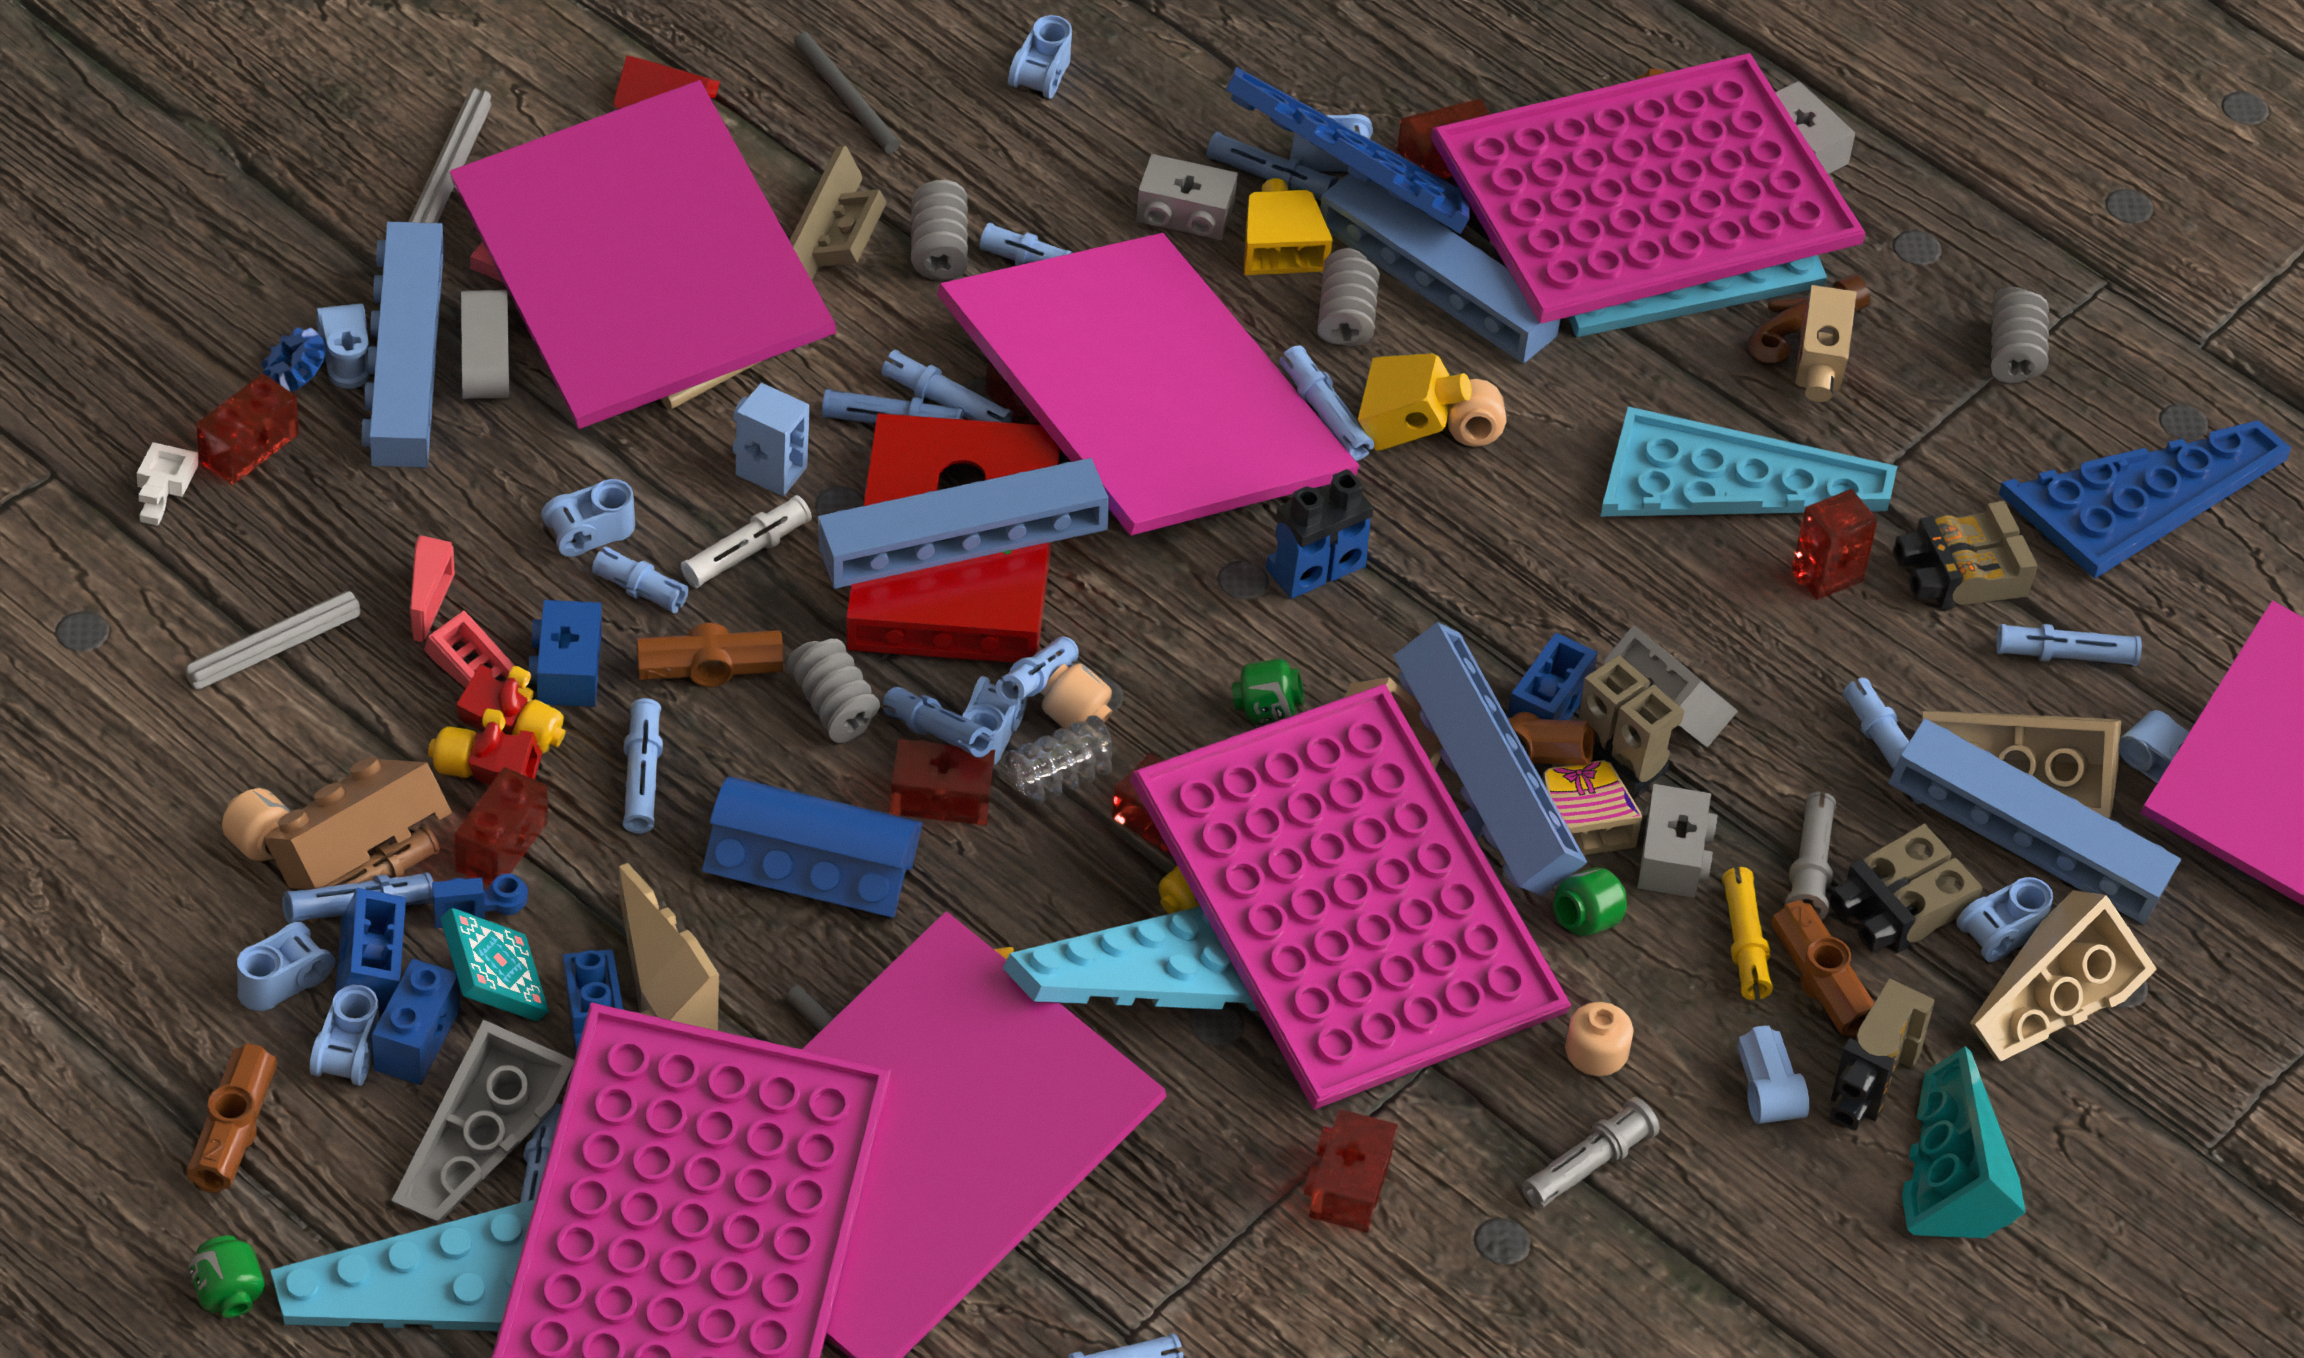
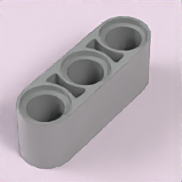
(485, 344)

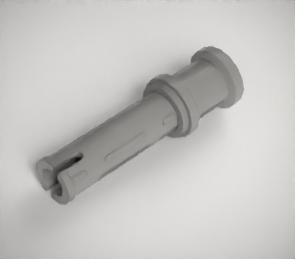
(1811, 872)
(1607, 1142)

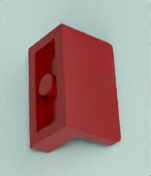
(647, 79)

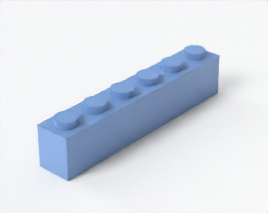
(1435, 265)
(405, 346)
(963, 522)
(1489, 760)
(2033, 820)

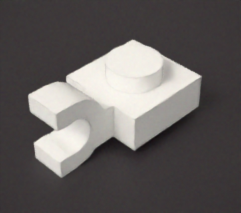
(163, 473)

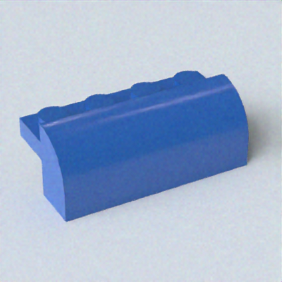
(810, 846)

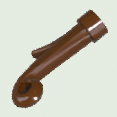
(1790, 320)

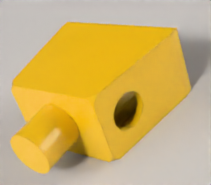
(1284, 231)
(1409, 398)

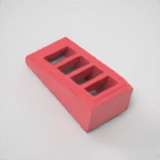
(430, 582)
(465, 629)

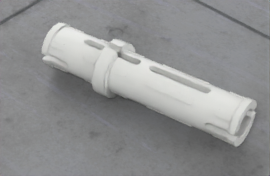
(788, 515)

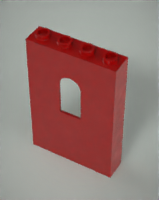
(967, 607)

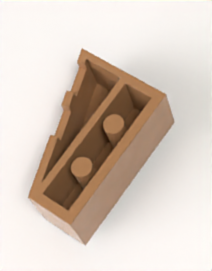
(352, 818)

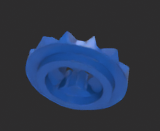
(303, 350)

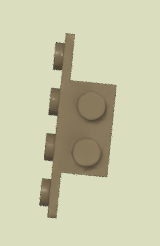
(837, 217)

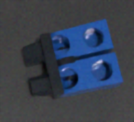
(1317, 533)

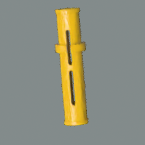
(1749, 948)

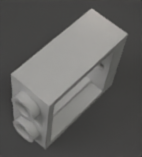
(1703, 708)

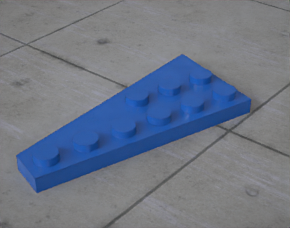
(1364, 156)
(2139, 496)

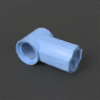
(1772, 1086)

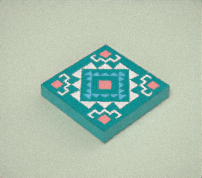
(494, 964)

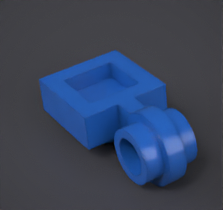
(505, 895)

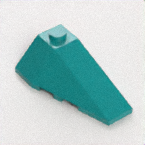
(1962, 1164)

